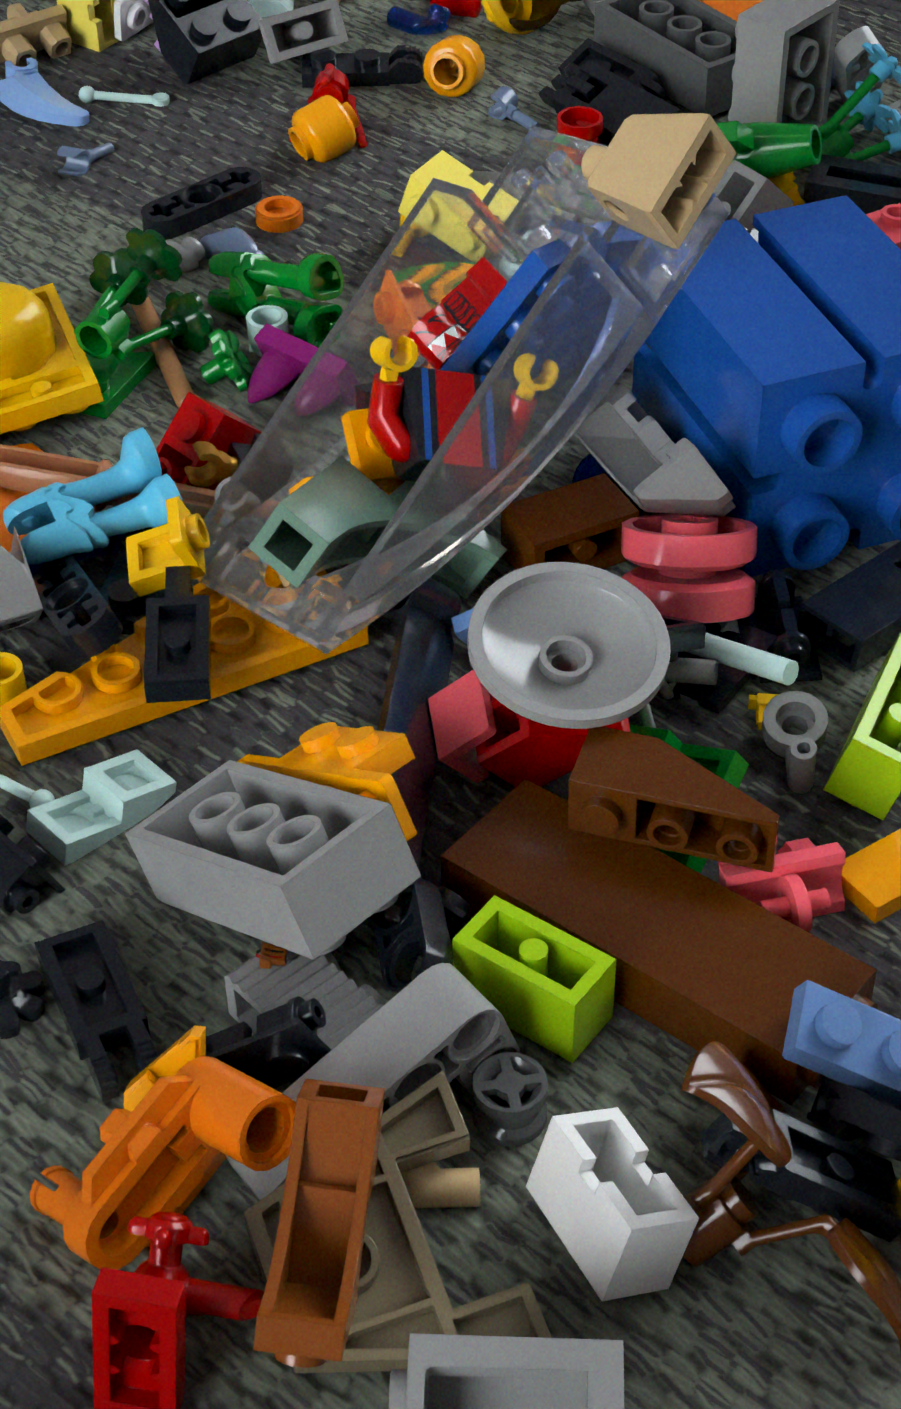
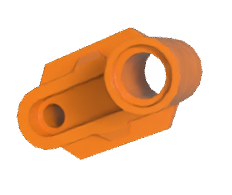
(165, 1156)

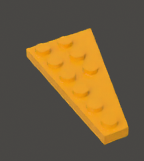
(110, 690)

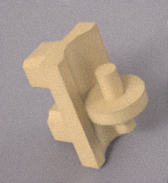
(33, 31)

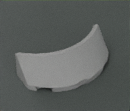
(648, 463)

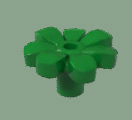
(227, 361)

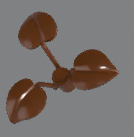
(727, 1205)

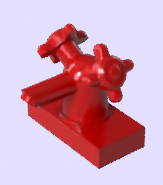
(143, 1317)

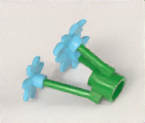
(866, 110)

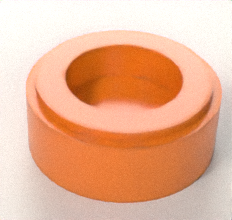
(279, 214)

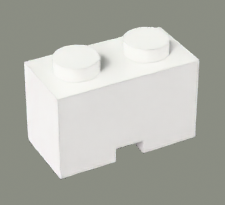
(608, 1205)

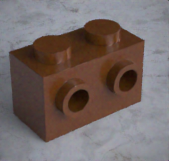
(568, 525)

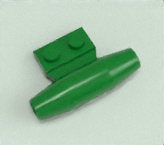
(773, 146)

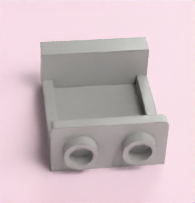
(509, 1373)

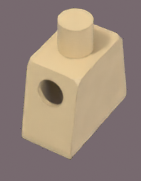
(659, 172)

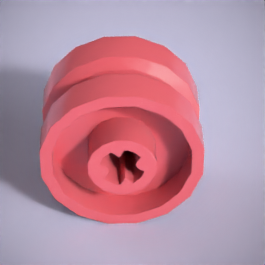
(692, 564)

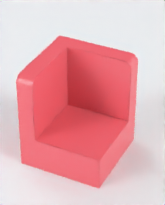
(461, 722)

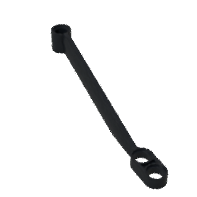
(416, 673)

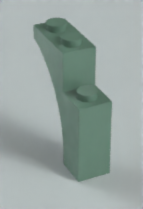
(339, 520)

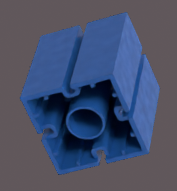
(790, 378)

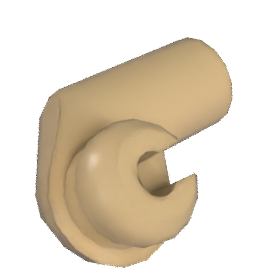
(443, 1187)

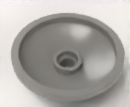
(572, 622)

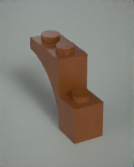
(321, 1224)

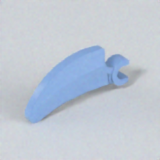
(33, 98)

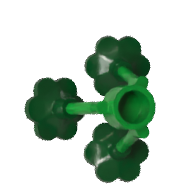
(123, 280)

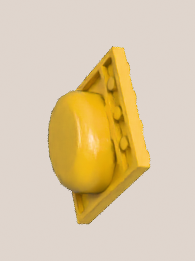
(40, 360)

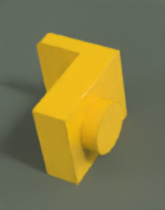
(169, 545)

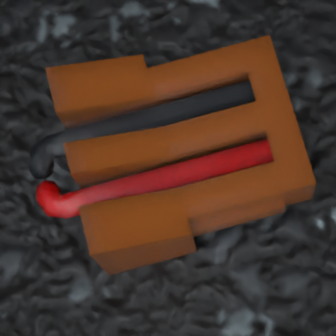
(271, 955)

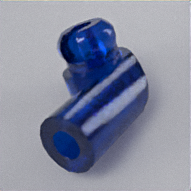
(418, 24)

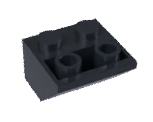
(205, 34)

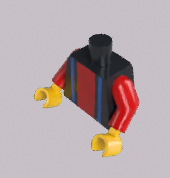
(414, 405)

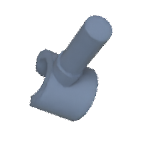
(507, 107)
(79, 160)

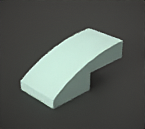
(111, 801)

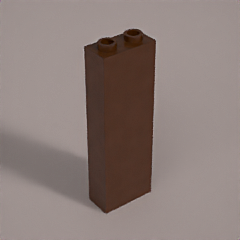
(682, 944)

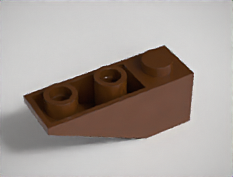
(660, 798)

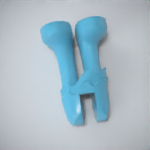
(63, 515)

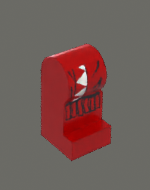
(449, 323)

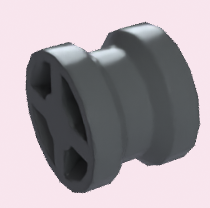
(524, 1087)

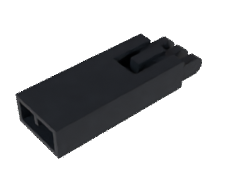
(604, 92)
(865, 183)
(859, 606)

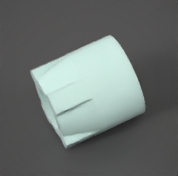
(258, 317)

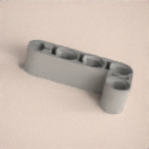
(418, 1033)

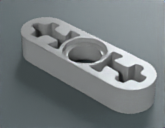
(852, 60)

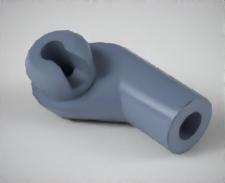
(228, 240)

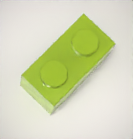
(537, 977)

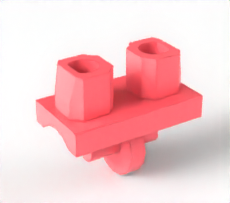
(802, 884)

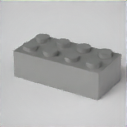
(275, 857)

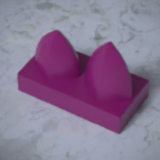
(281, 362)

